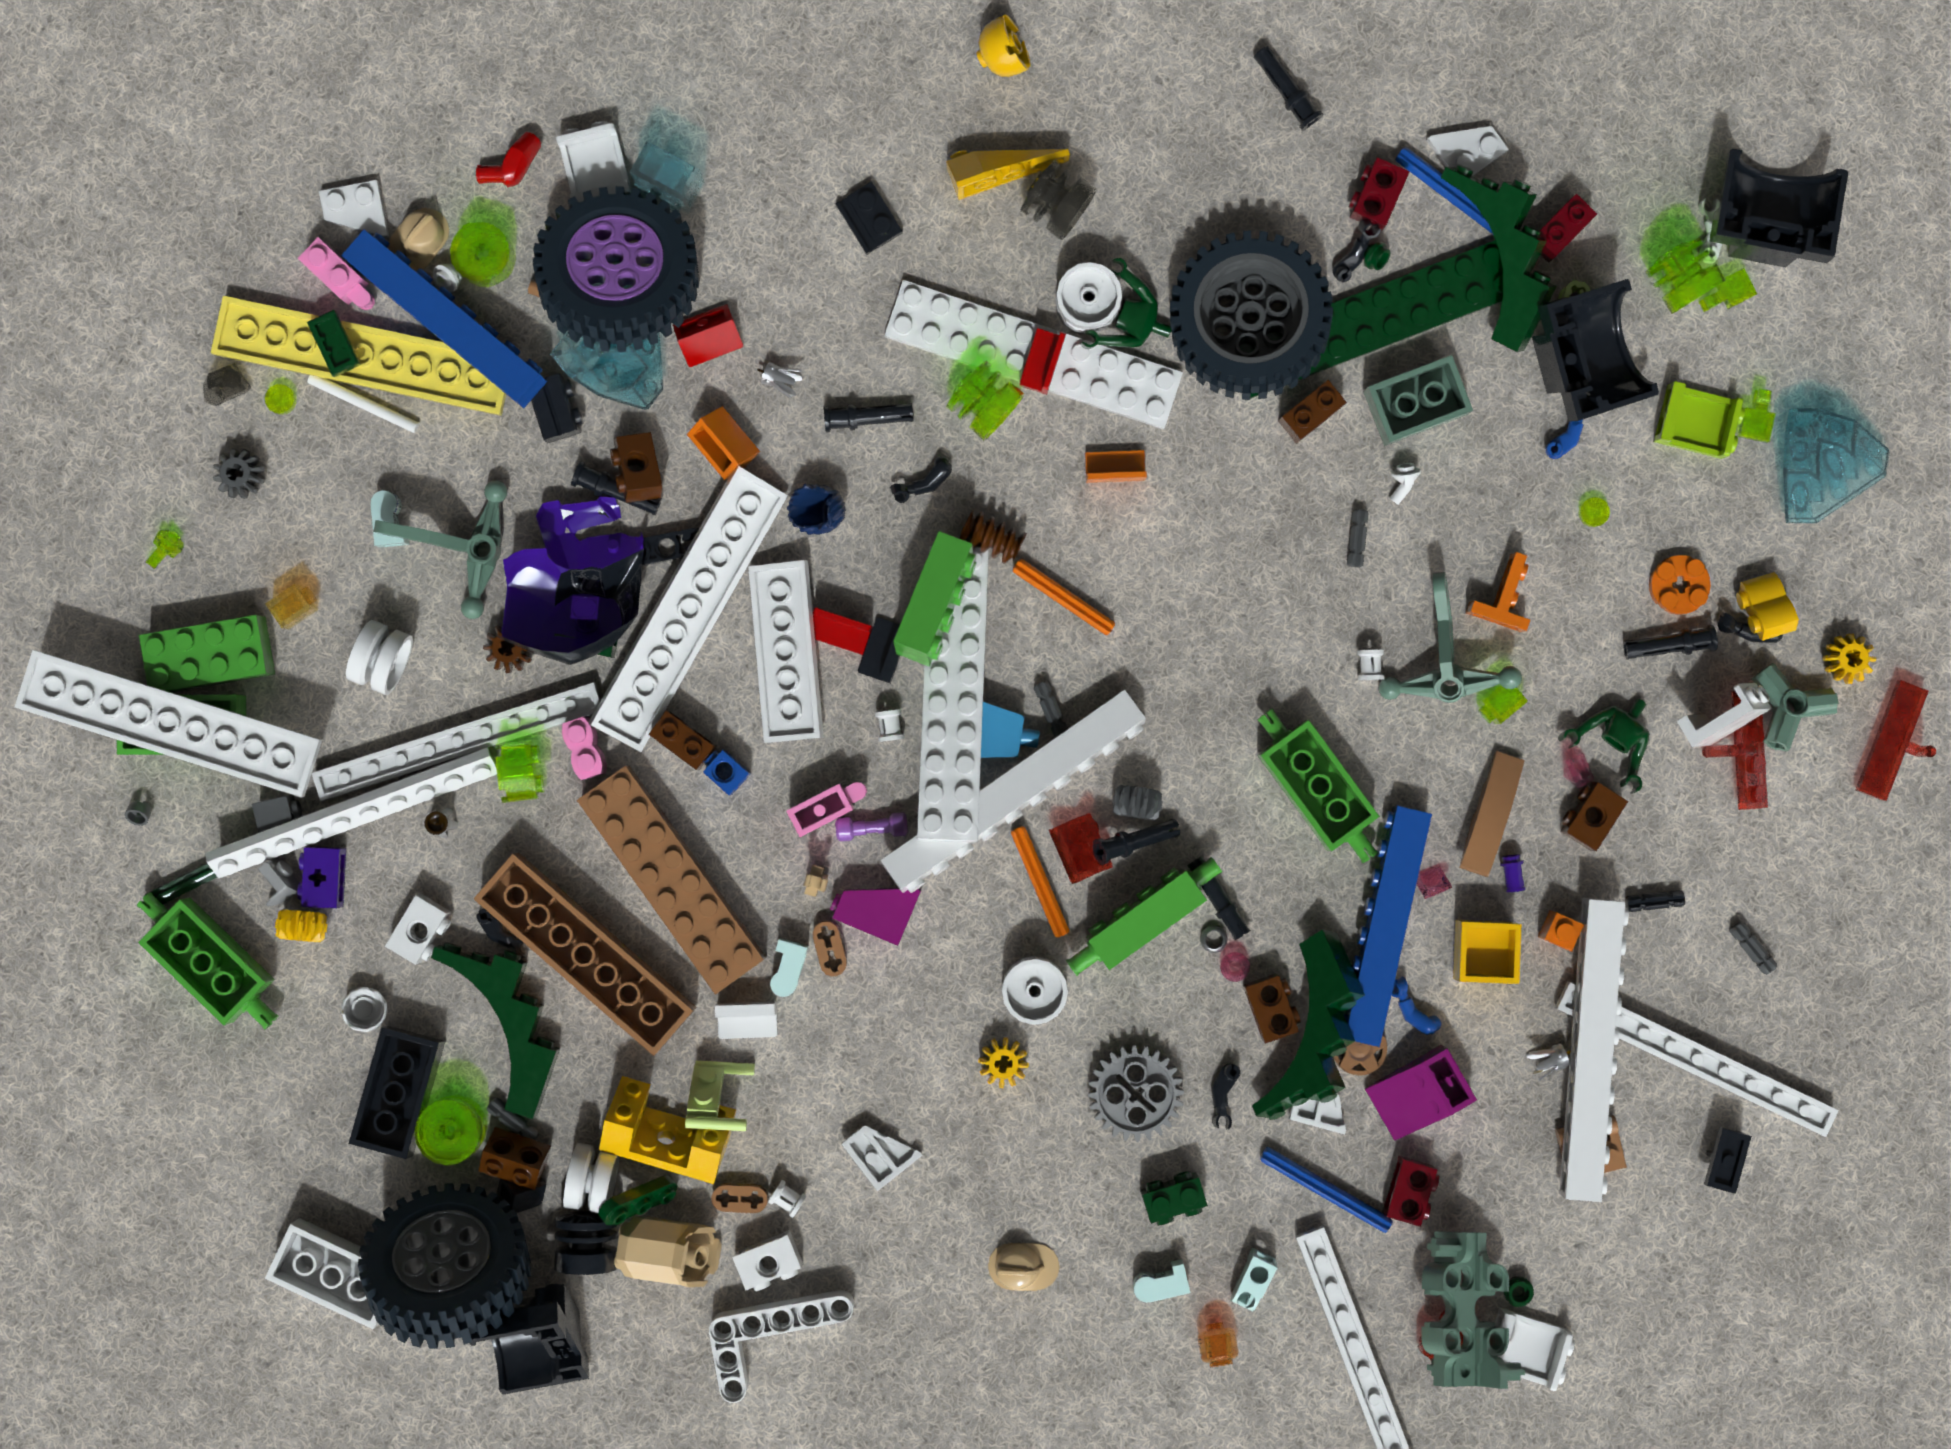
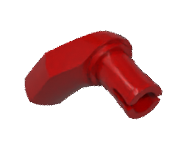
(514, 165)

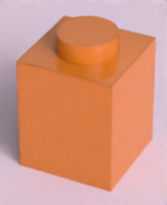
(1560, 930)

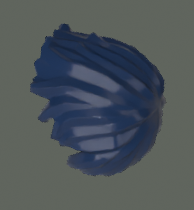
(816, 509)

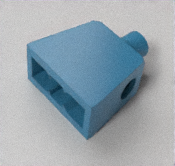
(1004, 733)

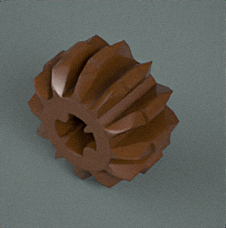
(505, 659)

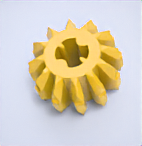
(1839, 661)
(301, 925)
(1010, 1069)

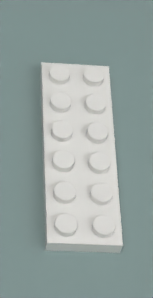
(786, 651)

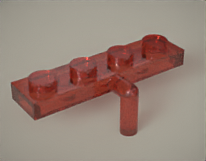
(1893, 741)
(1749, 760)

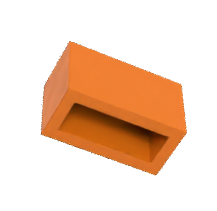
(723, 442)

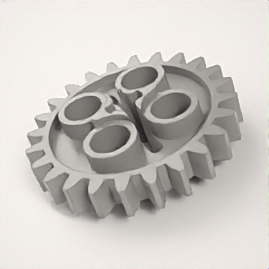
(1153, 1074)

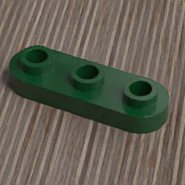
(638, 1200)

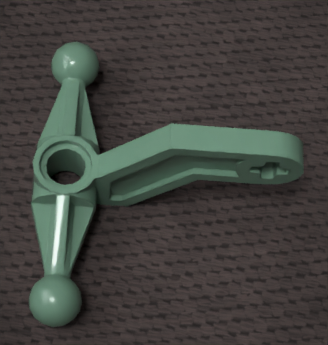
(478, 568)
(1466, 679)

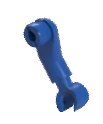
(1565, 441)
(1411, 1014)

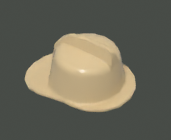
(420, 237)
(1023, 1266)

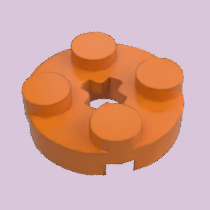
(1693, 595)

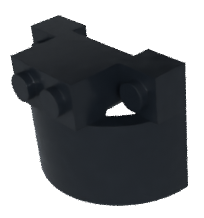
(1778, 216)
(1587, 354)
(539, 1342)

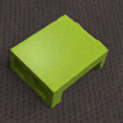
(1699, 421)

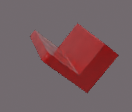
(708, 336)
(1042, 361)
(840, 631)

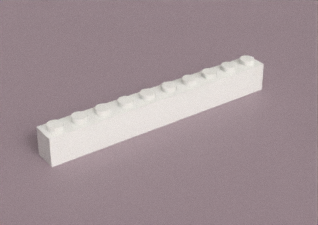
(1023, 786)
(1592, 1050)

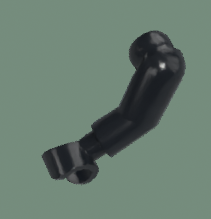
(1345, 266)
(938, 474)
(1729, 625)
(497, 933)
(1220, 1089)

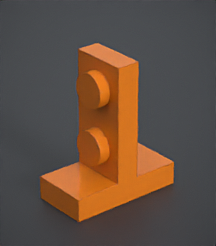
(1505, 598)

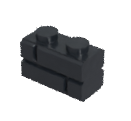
(555, 410)

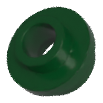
(1376, 256)
(1525, 1297)

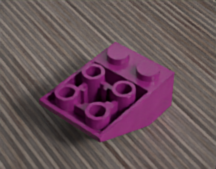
(1421, 1093)

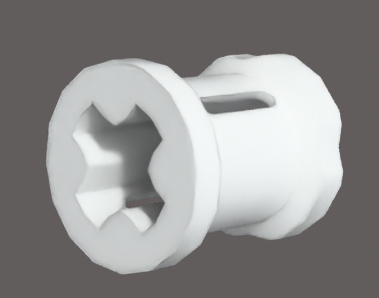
(1370, 664)
(889, 725)
(787, 1198)

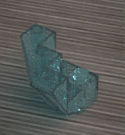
(619, 376)
(1827, 463)

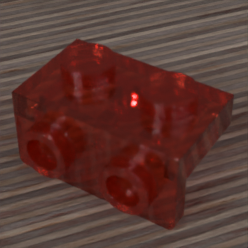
(1075, 849)

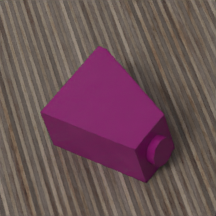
(876, 911)

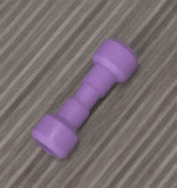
(895, 824)

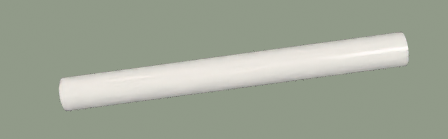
(364, 403)

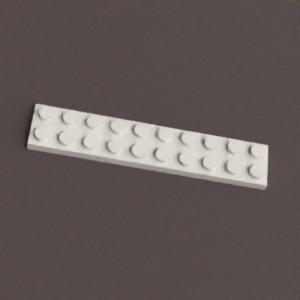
(979, 334)
(688, 608)
(954, 721)
(168, 723)

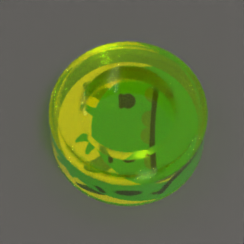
(280, 399)
(1594, 512)

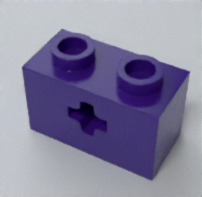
(328, 862)

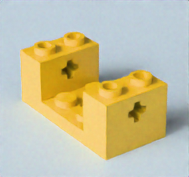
(634, 1132)

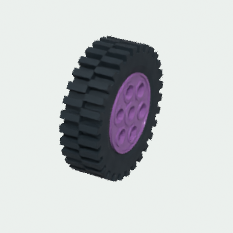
(609, 311)

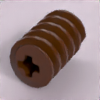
(992, 536)

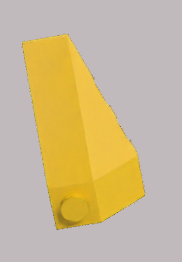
(985, 170)

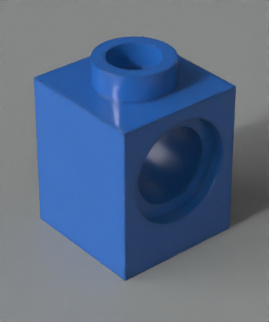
(738, 776)

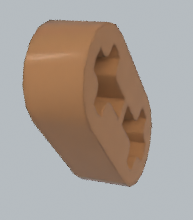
(822, 949)
(740, 1205)

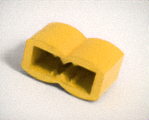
(1767, 606)

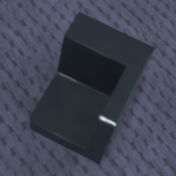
(521, 1197)

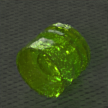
(1685, 275)
(984, 400)

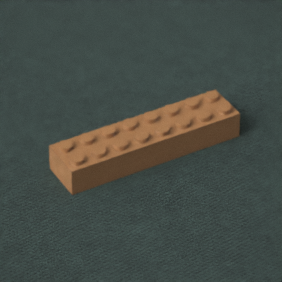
(671, 879)
(585, 953)

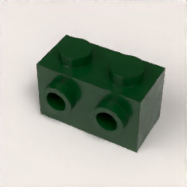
(1173, 1198)

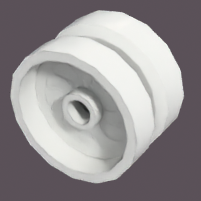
(1104, 290)
(379, 657)
(1042, 1006)
(589, 1178)

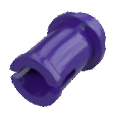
(1513, 872)

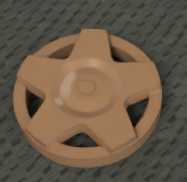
(1362, 1054)

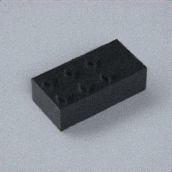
(396, 1091)

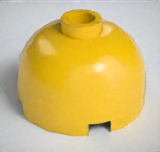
(1002, 49)

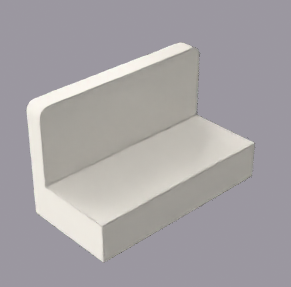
(746, 1019)

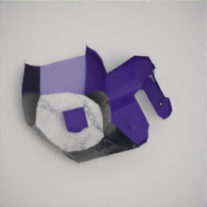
(573, 585)

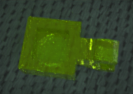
(1731, 292)
(1757, 421)

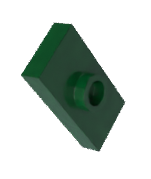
(334, 343)

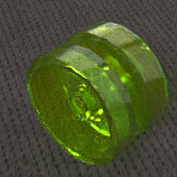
(433, 1131)

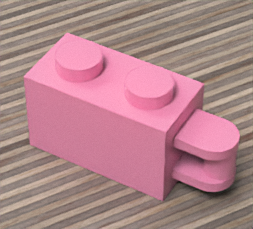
(337, 274)
(825, 807)

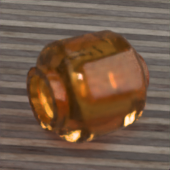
(1218, 1345)

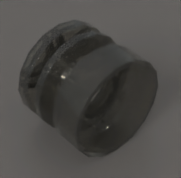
(1058, 199)

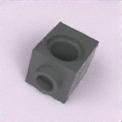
(276, 812)

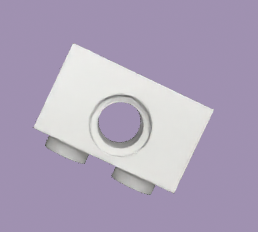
(404, 939)
(779, 1247)

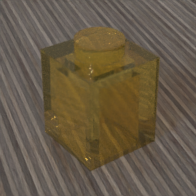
(292, 606)

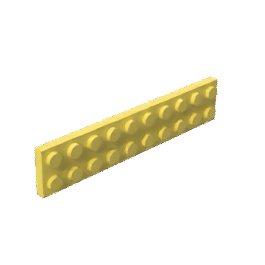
(387, 358)

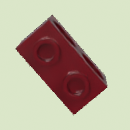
(1383, 196)
(1565, 226)
(1402, 1189)

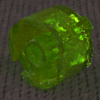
(475, 239)
(518, 771)

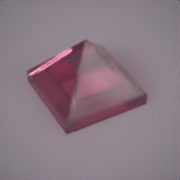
(1578, 770)
(1433, 883)

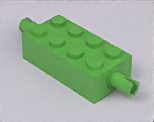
(1318, 785)
(1145, 918)
(206, 961)

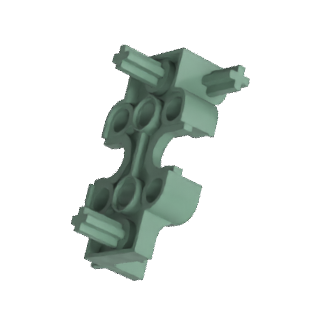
(1476, 1359)

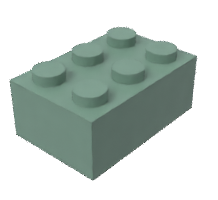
(1418, 400)

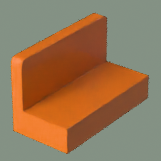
(1115, 466)

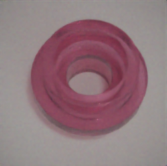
(1241, 973)

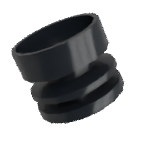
(586, 1248)

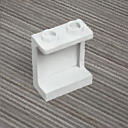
(593, 160)
(1705, 733)
(1537, 1346)

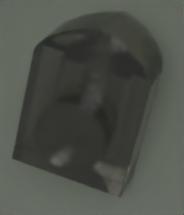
(224, 385)

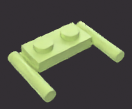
(706, 1095)

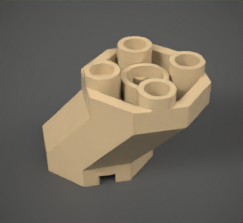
(667, 1251)

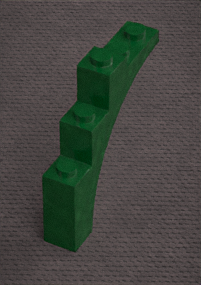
(1518, 248)
(499, 982)
(1326, 1033)

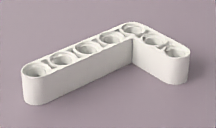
(769, 1326)

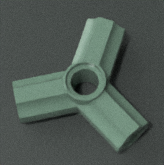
(1806, 704)

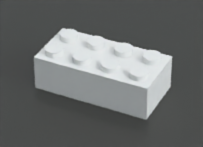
(322, 1270)

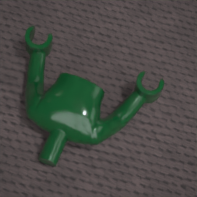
(1135, 318)
(1621, 732)

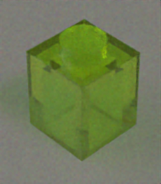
(1500, 704)

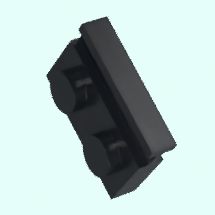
(869, 218)

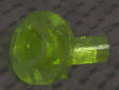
(165, 546)

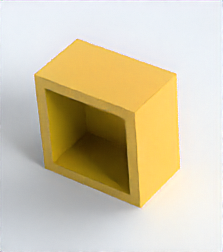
(1487, 951)

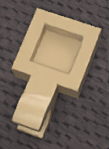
(815, 881)

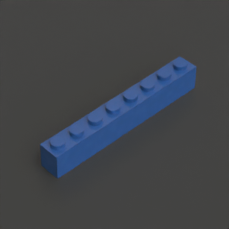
(444, 318)
(1387, 920)

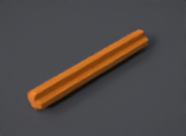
(1063, 597)
(1040, 881)

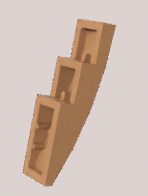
(1491, 814)

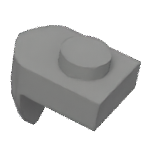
(281, 878)

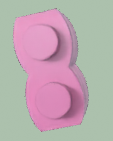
(586, 756)

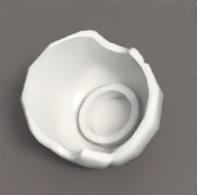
(364, 1009)

